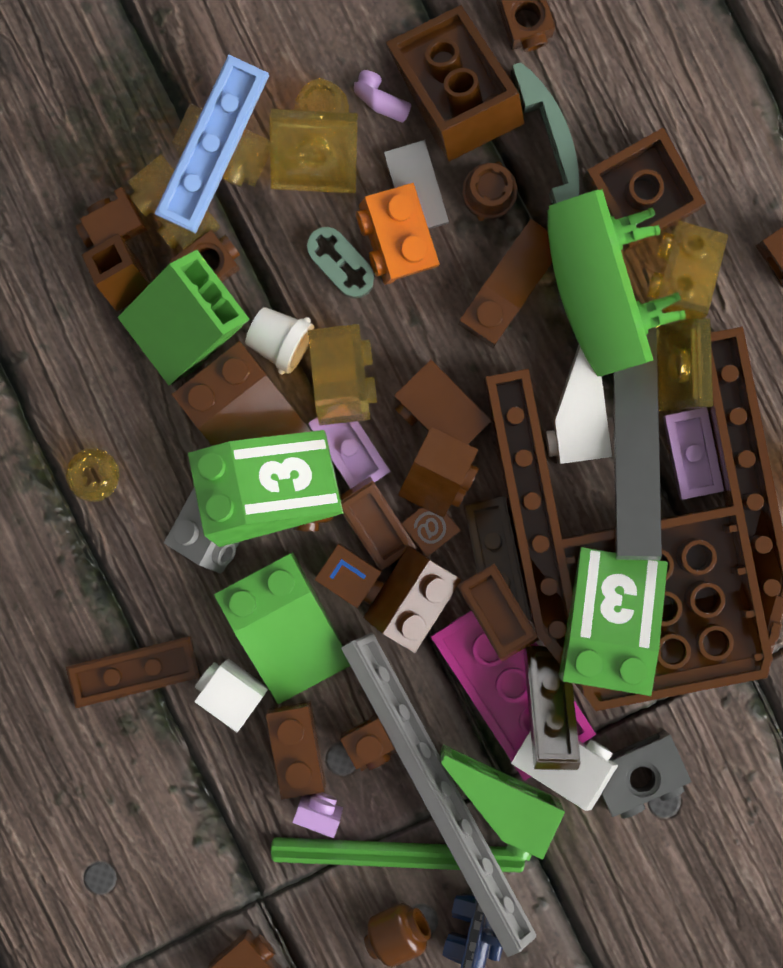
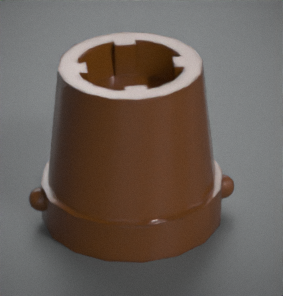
(489, 191)

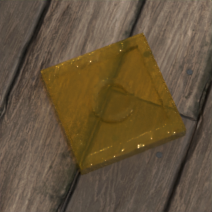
(313, 150)
(684, 365)

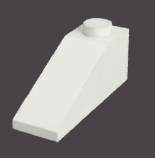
(581, 417)

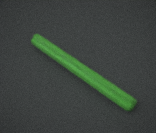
(379, 854)

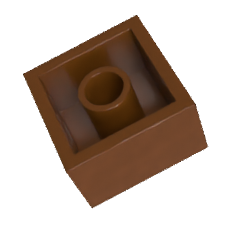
(647, 177)

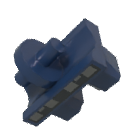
(473, 949)

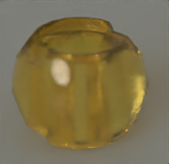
(96, 490)

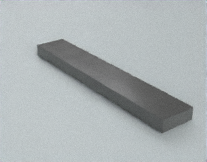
(637, 460)

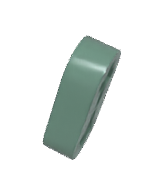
(333, 269)

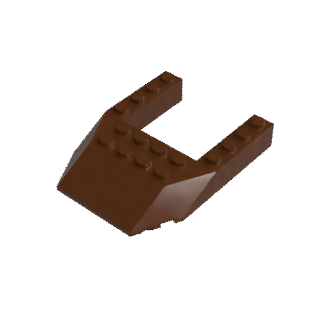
(721, 561)

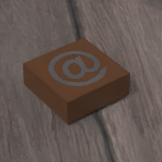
(430, 530)

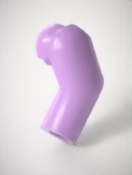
(380, 101)

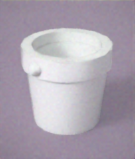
(279, 338)

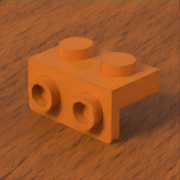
(396, 233)

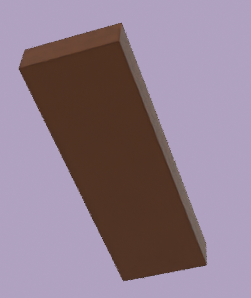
(133, 671)

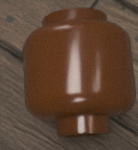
(397, 935)

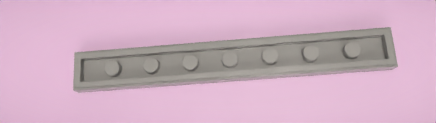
(440, 794)

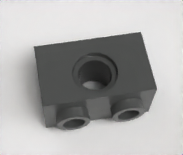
(667, 777)

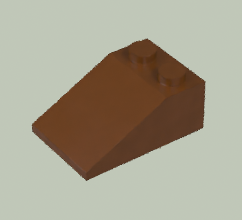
(456, 83)
(237, 400)

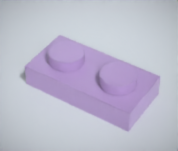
(352, 452)
(693, 453)
(319, 813)

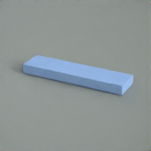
(212, 144)

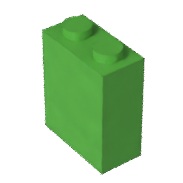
(183, 317)

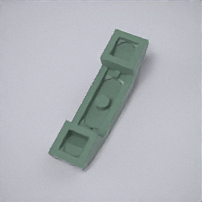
(536, 96)

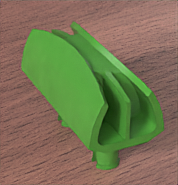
(596, 282)

